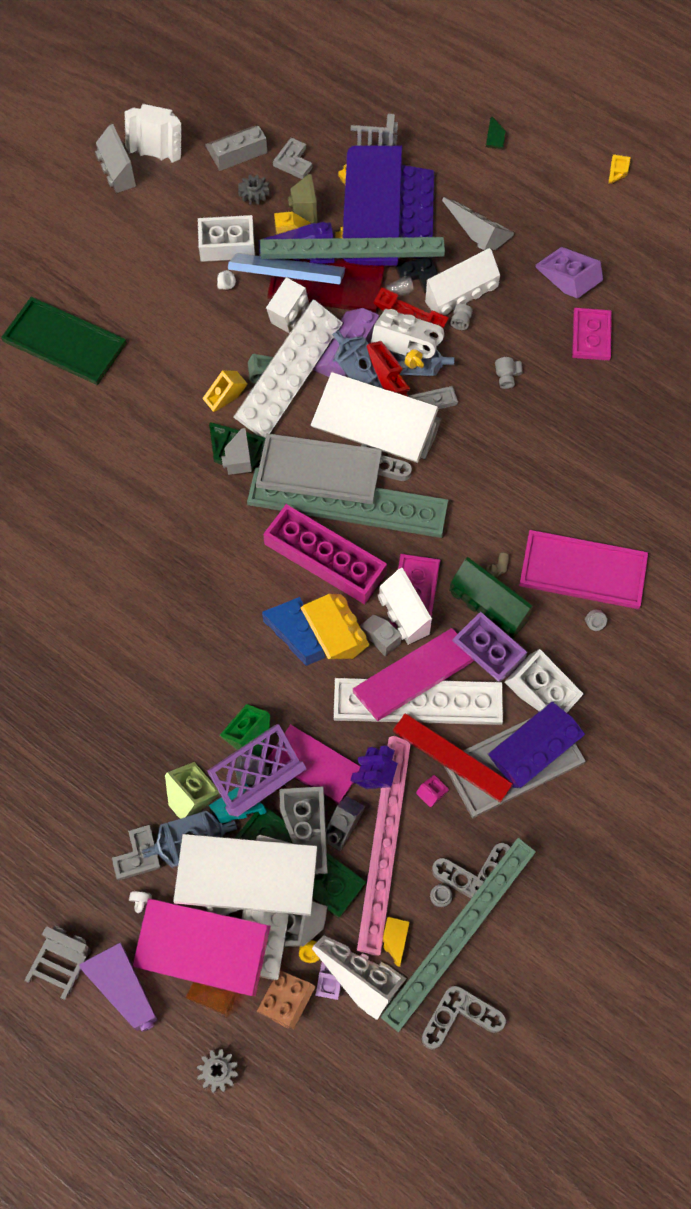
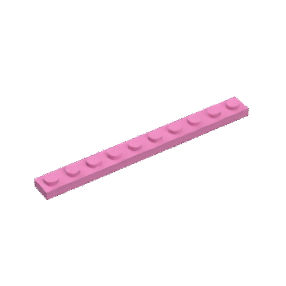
(383, 853)

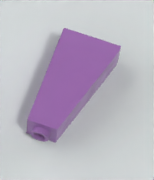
(119, 983)

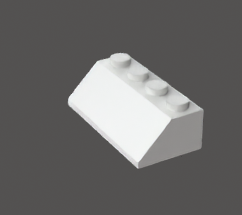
(462, 282)

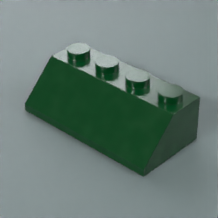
(491, 597)

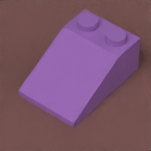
(571, 271)

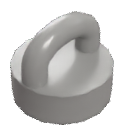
(596, 620)

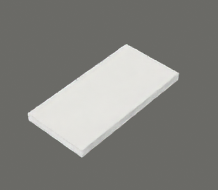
(374, 417)
(246, 874)

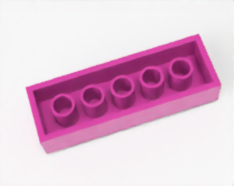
(325, 554)

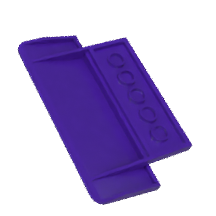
(385, 198)

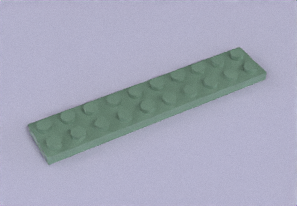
(389, 508)

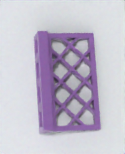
(261, 788)

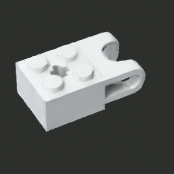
(405, 332)

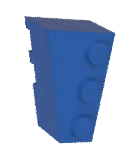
(293, 628)

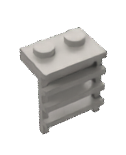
(386, 134)
(66, 947)

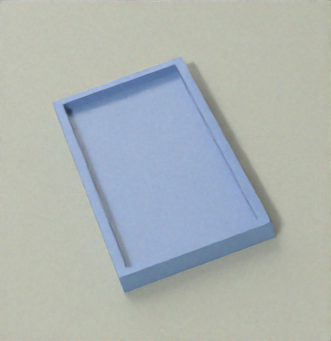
(287, 268)

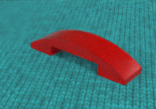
(389, 300)

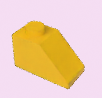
(288, 221)
(224, 390)

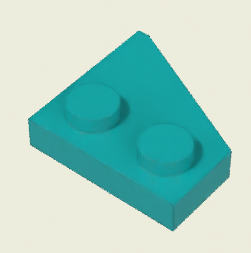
(221, 813)

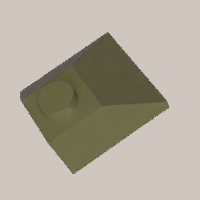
(304, 200)

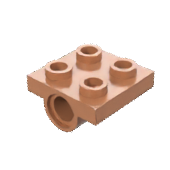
(286, 999)

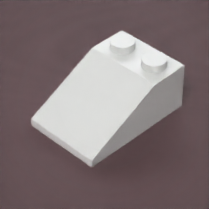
(542, 682)

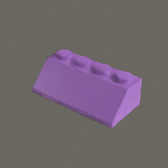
(355, 324)

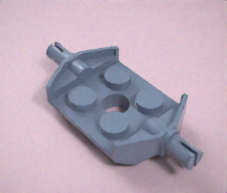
(348, 357)
(431, 365)
(170, 835)

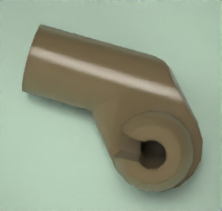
(501, 567)

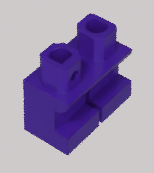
(376, 768)

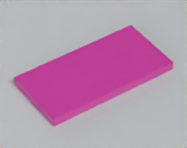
(584, 569)
(202, 947)

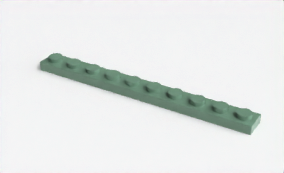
(352, 248)
(457, 935)

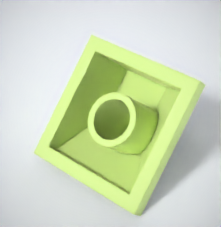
(189, 790)

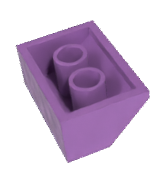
(490, 647)

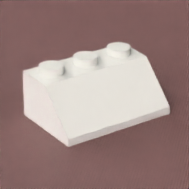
(405, 607)

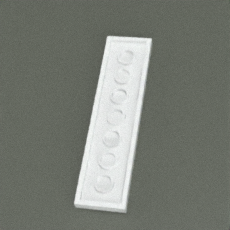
(288, 370)
(444, 703)

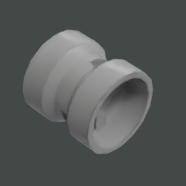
(461, 316)

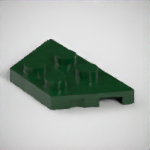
(223, 435)

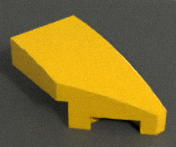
(618, 168)
(395, 938)

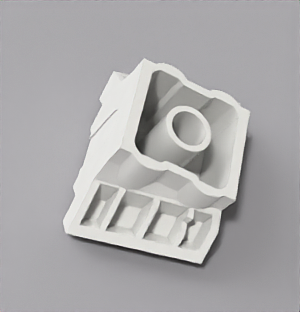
(153, 132)

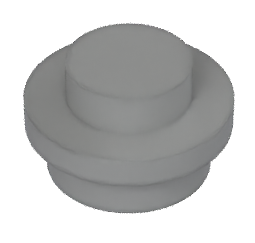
(441, 895)

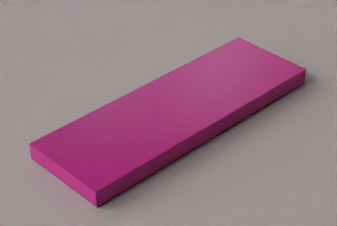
(412, 675)

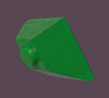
(247, 726)

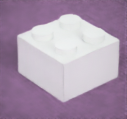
(288, 305)

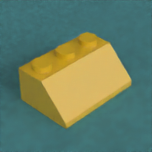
(335, 627)

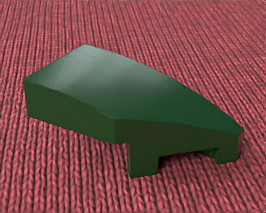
(495, 135)

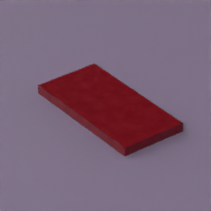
(356, 290)

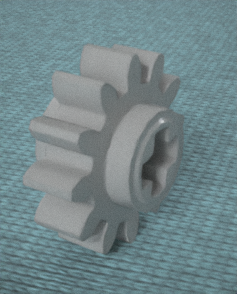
(226, 1069)

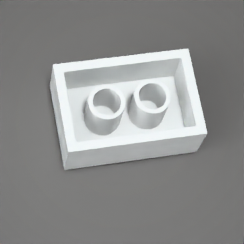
(225, 237)

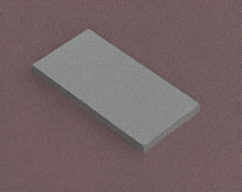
(319, 468)
(479, 802)

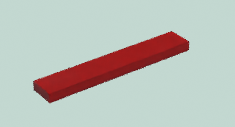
(452, 757)

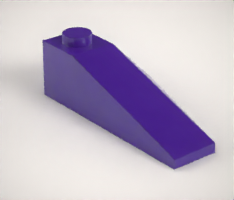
(312, 231)

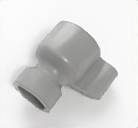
(506, 369)

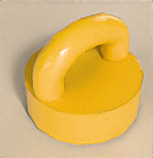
(414, 359)
(307, 954)

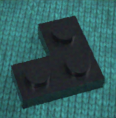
(418, 269)

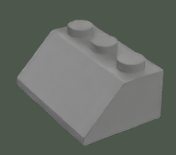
(237, 147)
(115, 160)

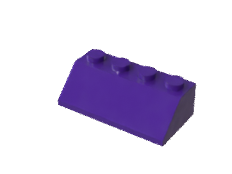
(535, 744)

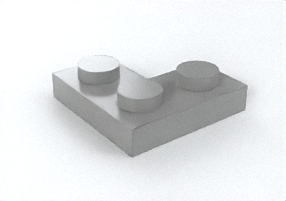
(290, 160)
(134, 862)

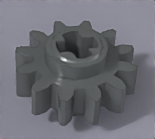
(253, 189)

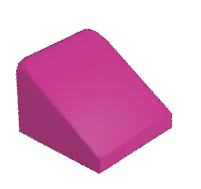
(432, 791)

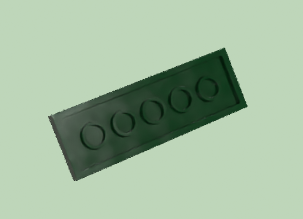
(333, 889)

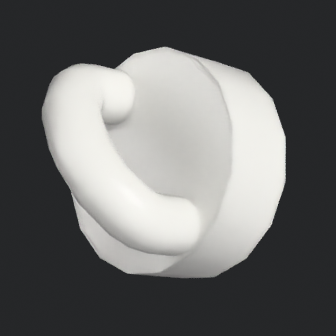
(226, 280)
(139, 899)

